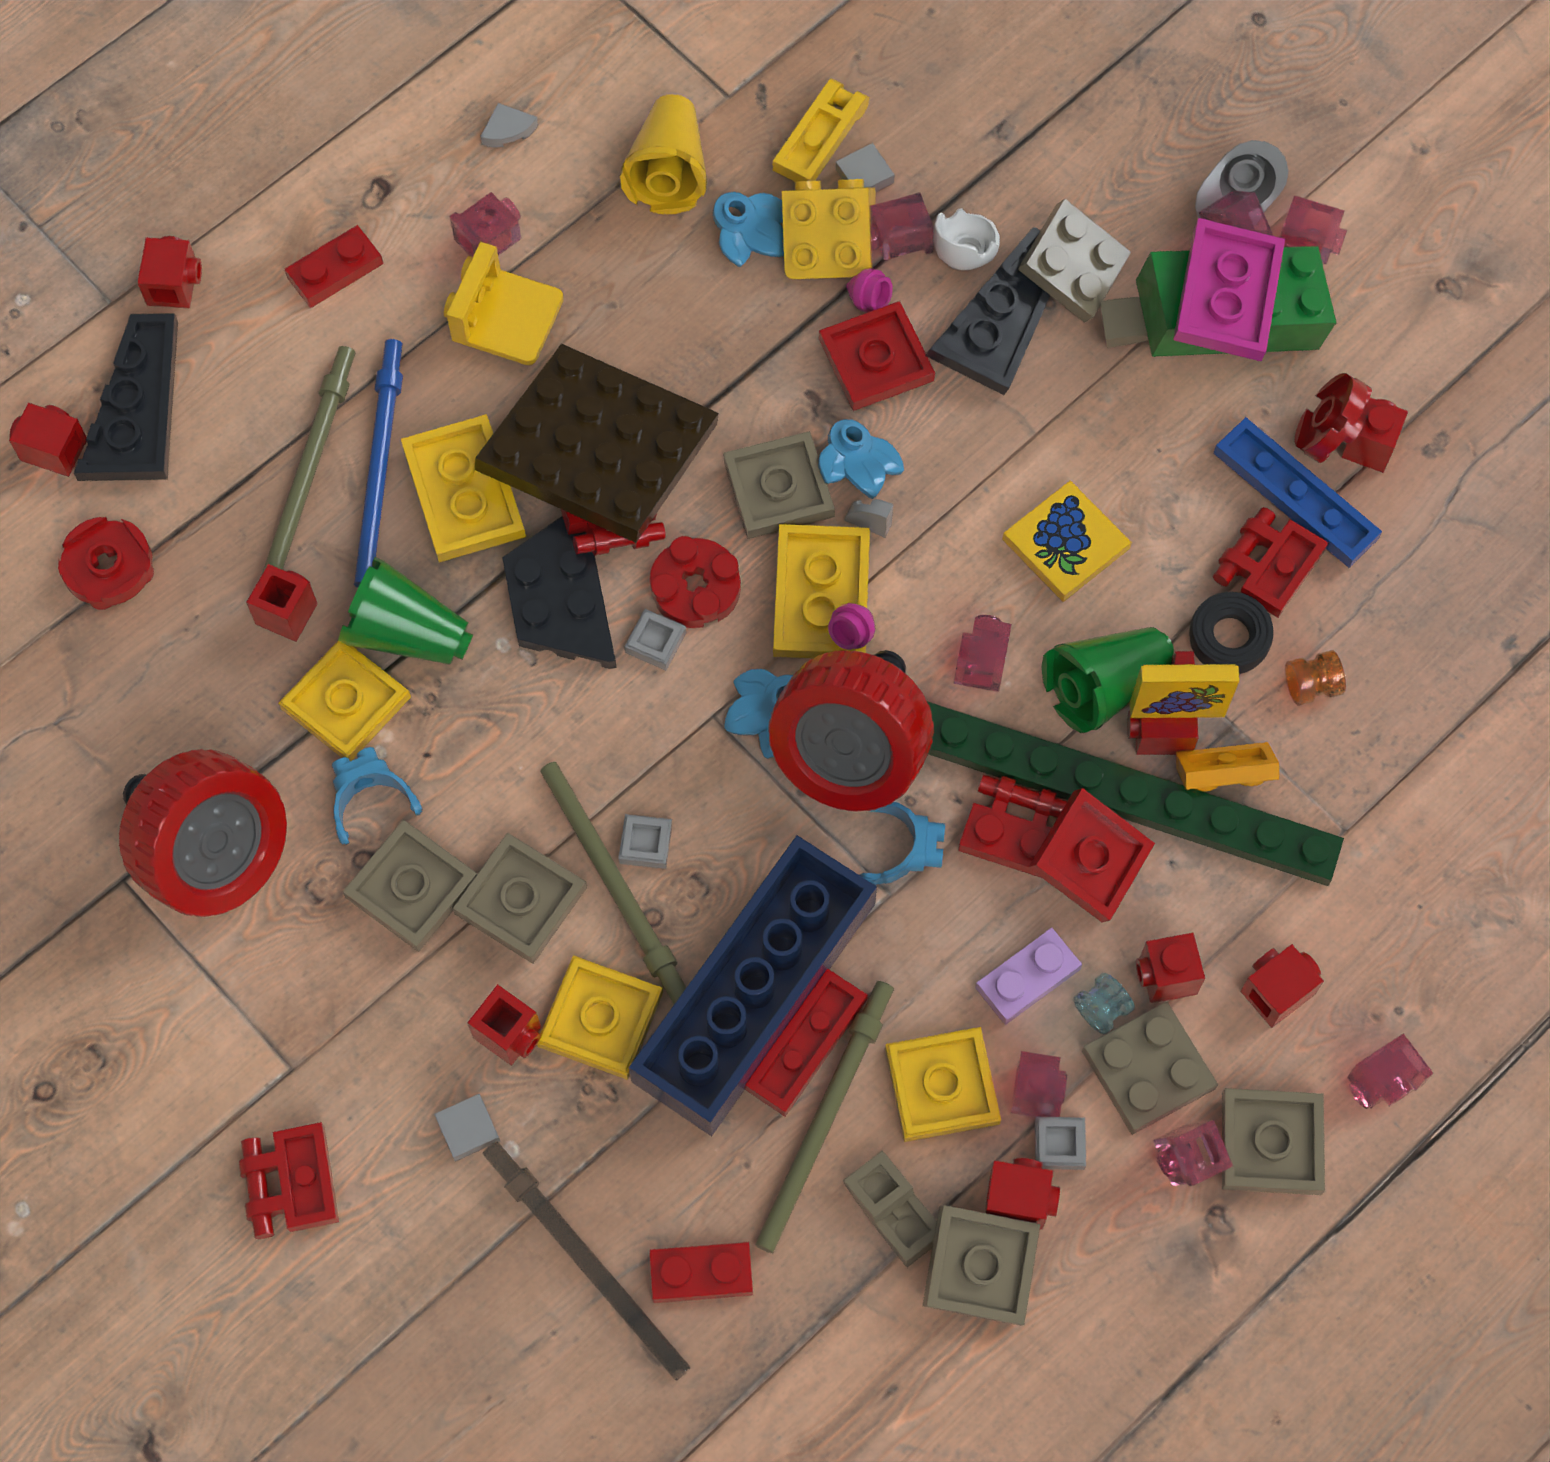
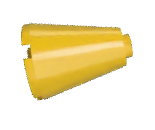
(666, 159)

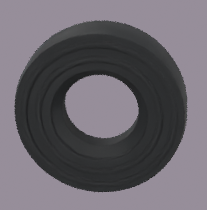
(1238, 607)

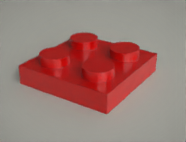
(876, 355)
(1091, 855)

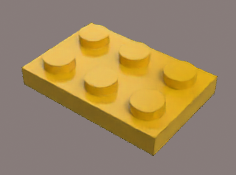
(460, 504)
(815, 576)

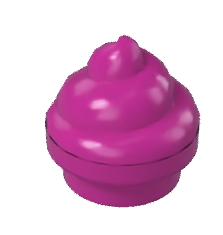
(870, 290)
(851, 626)

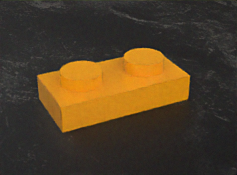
(1227, 766)

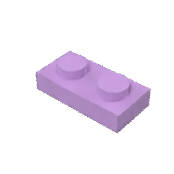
(1028, 976)

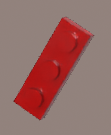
(806, 1042)

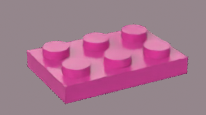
(1229, 289)

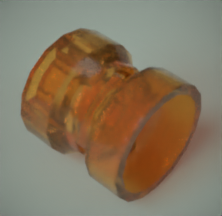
(1315, 677)

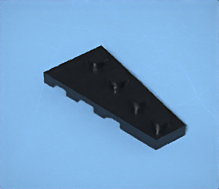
(996, 325)
(136, 407)

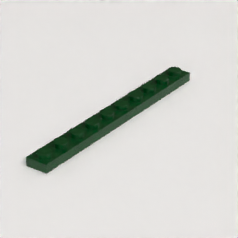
(1136, 795)

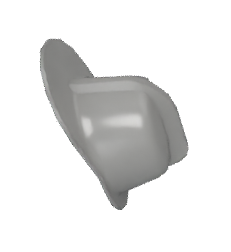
(1246, 168)

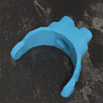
(360, 774)
(924, 851)

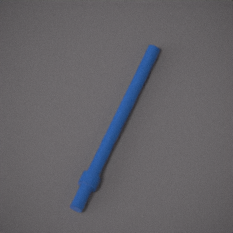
(388, 386)

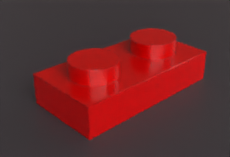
(334, 266)
(701, 1272)

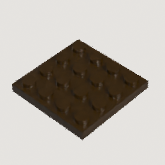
(597, 442)

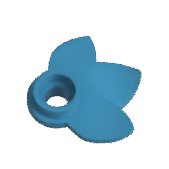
(753, 231)
(861, 461)
(753, 710)

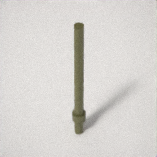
(333, 391)
(658, 958)
(864, 1030)

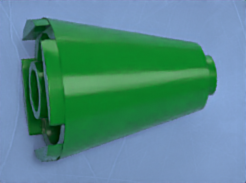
(403, 619)
(1100, 673)

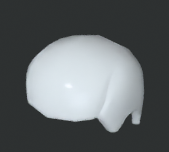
(965, 240)

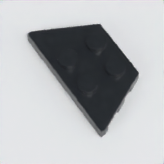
(558, 597)

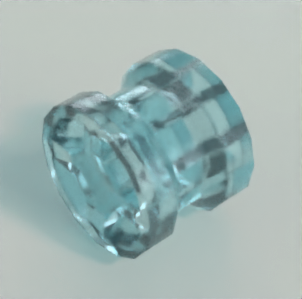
(1104, 1003)

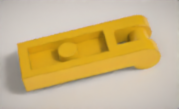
(820, 132)

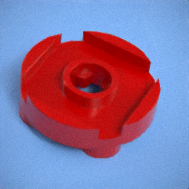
(1334, 418)
(689, 558)
(111, 585)

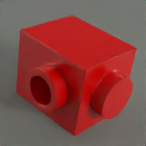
(168, 272)
(1378, 436)
(47, 438)
(282, 602)
(1170, 968)
(1282, 983)
(505, 1026)
(1022, 1191)

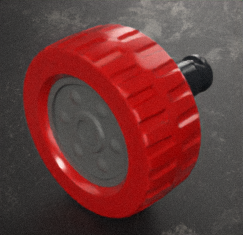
(851, 729)
(202, 832)

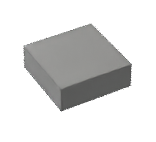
(866, 165)
(655, 639)
(645, 841)
(467, 1127)
(1060, 1142)

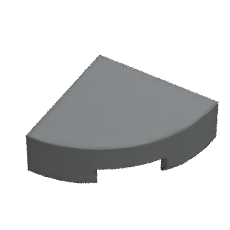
(507, 126)
(874, 516)

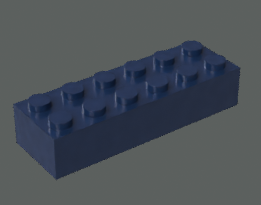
(753, 985)

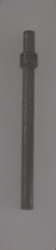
(523, 1187)

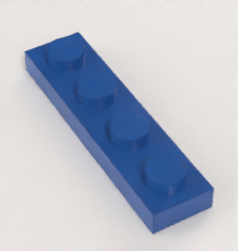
(1297, 491)

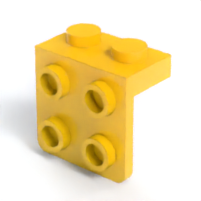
(827, 229)
(501, 309)

